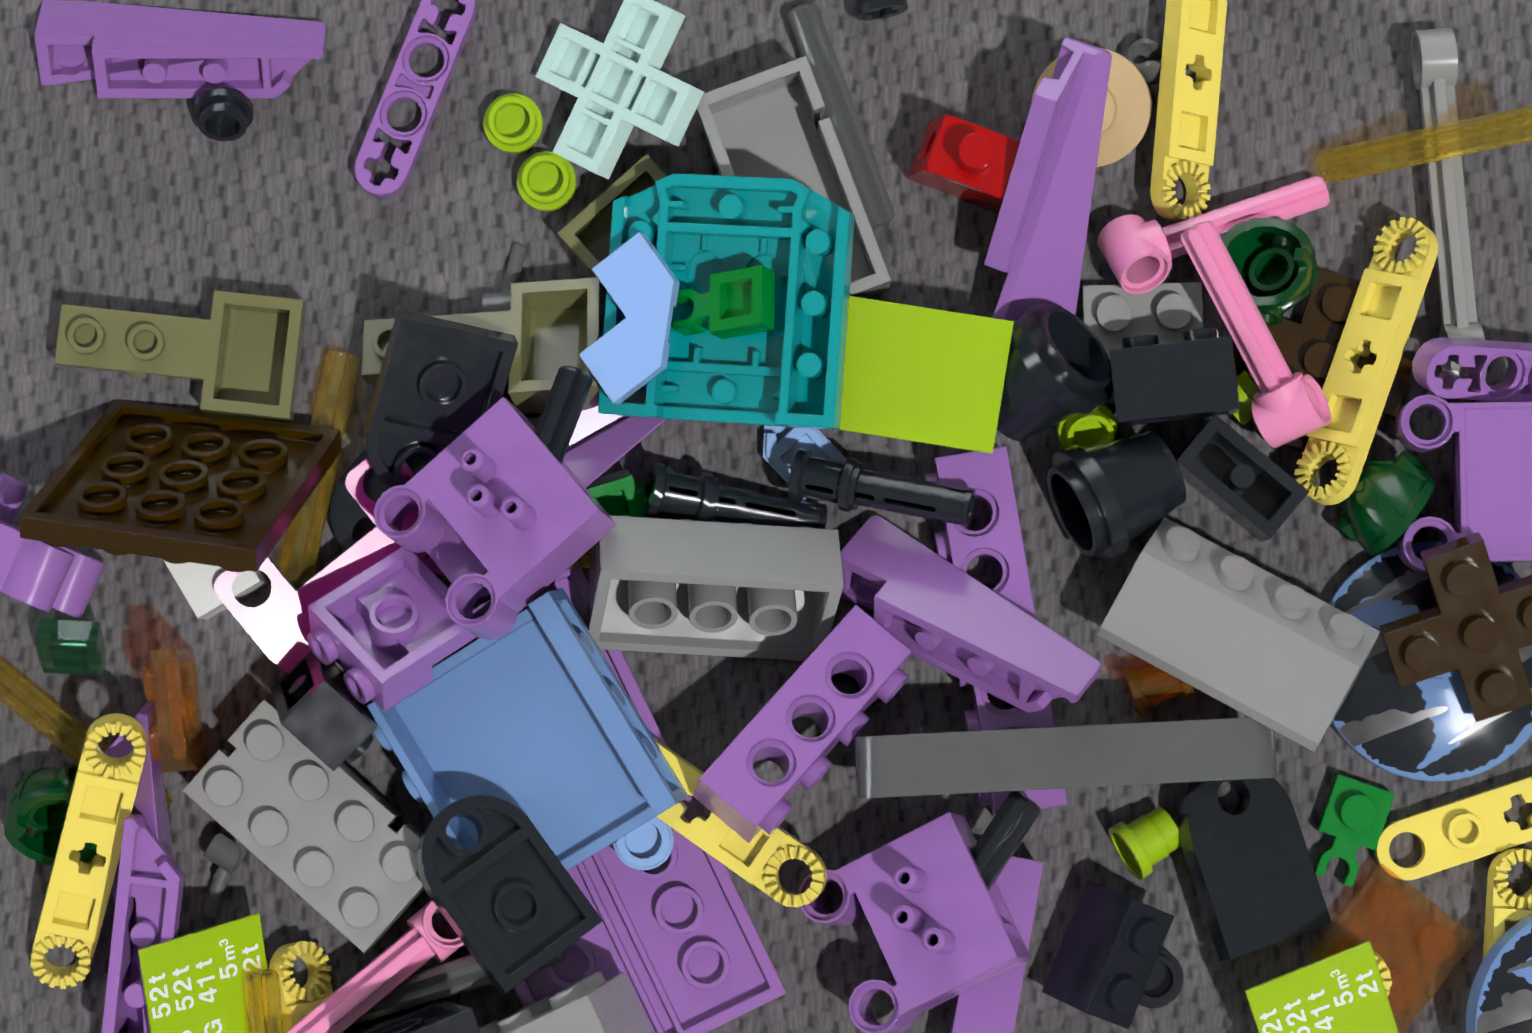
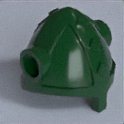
(1274, 264)
(1386, 501)
(41, 805)

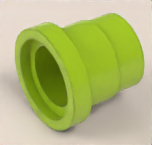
(1145, 841)

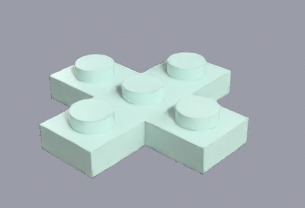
(619, 85)

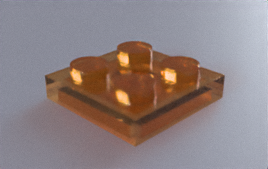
(174, 687)
(1406, 931)

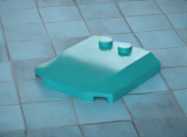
(733, 224)

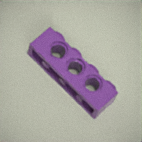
(853, 648)

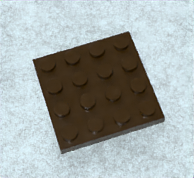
(182, 485)

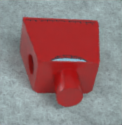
(965, 161)

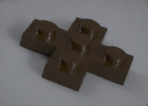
(1314, 340)
(1469, 631)

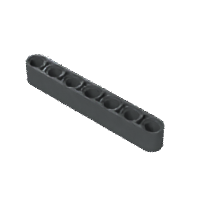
(1064, 757)

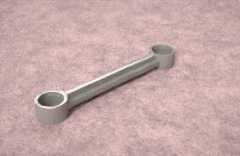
(1435, 76)

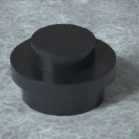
(223, 113)
(1164, 982)

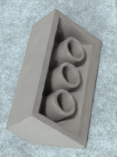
(713, 588)
(1239, 633)

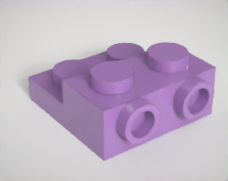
(386, 629)

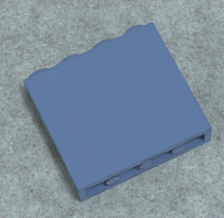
(537, 727)

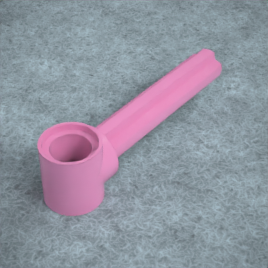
(1143, 251)
(1287, 402)
(380, 976)

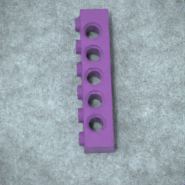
(1004, 545)

